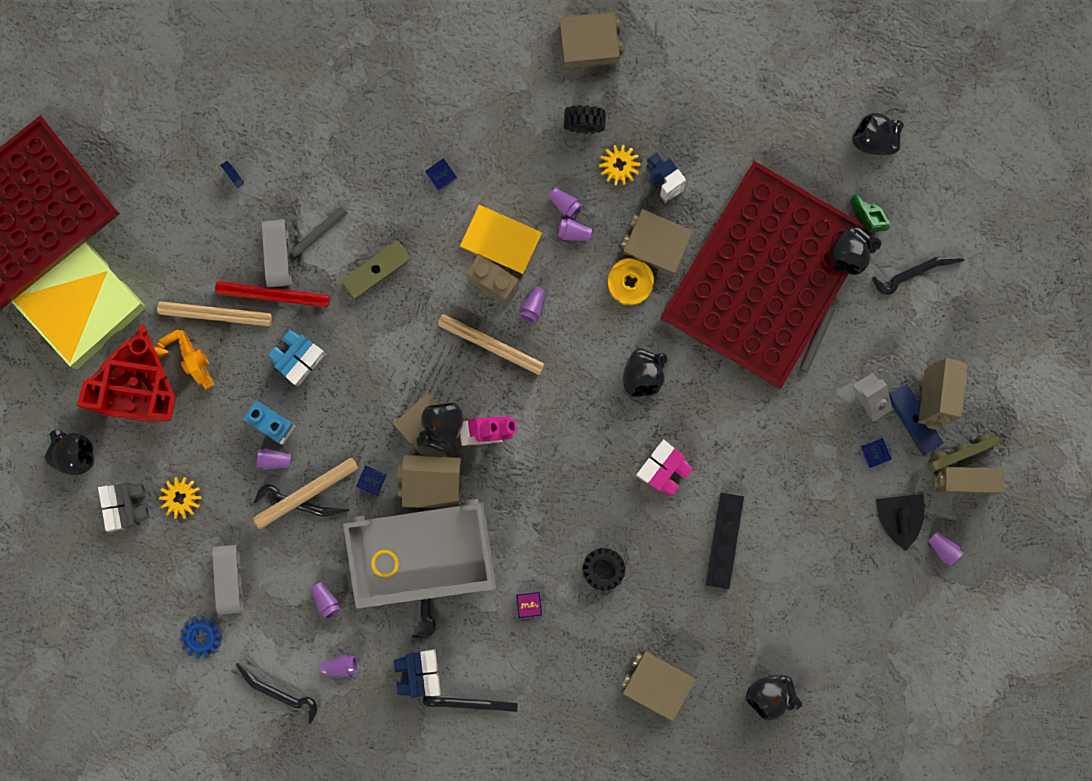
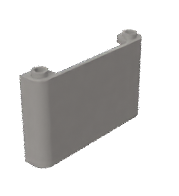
(436, 554)

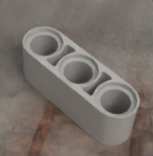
(276, 253)
(227, 579)

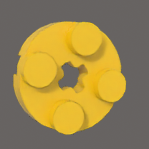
(635, 269)

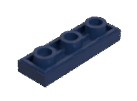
(908, 407)

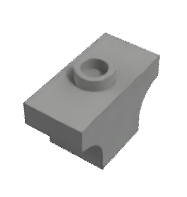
(873, 396)

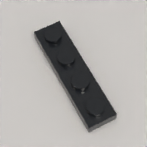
(724, 540)

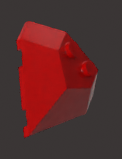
(130, 384)

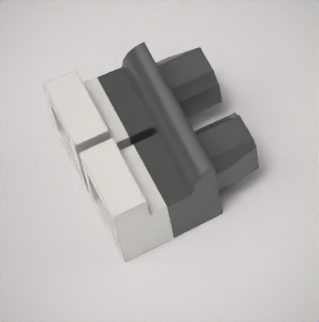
(122, 495)

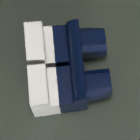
(667, 175)
(418, 684)

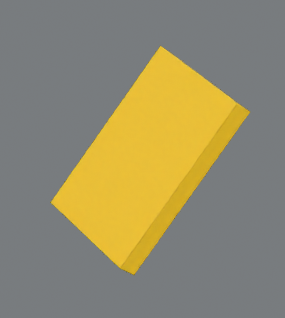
(501, 239)

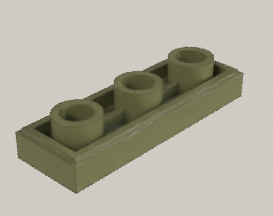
(387, 260)
(962, 451)

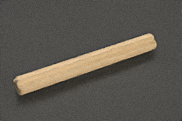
(214, 313)
(491, 344)
(305, 493)

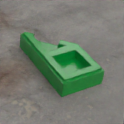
(871, 215)

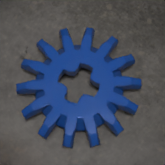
(192, 632)

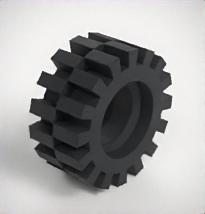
(584, 119)
(589, 569)

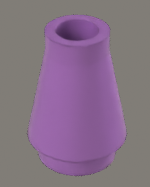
(566, 204)
(572, 230)
(532, 306)
(272, 459)
(946, 549)
(325, 602)
(341, 666)

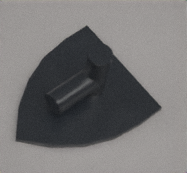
(901, 518)

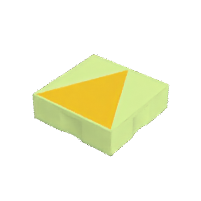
(79, 305)

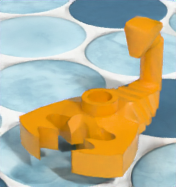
(194, 361)

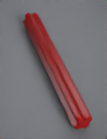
(272, 294)

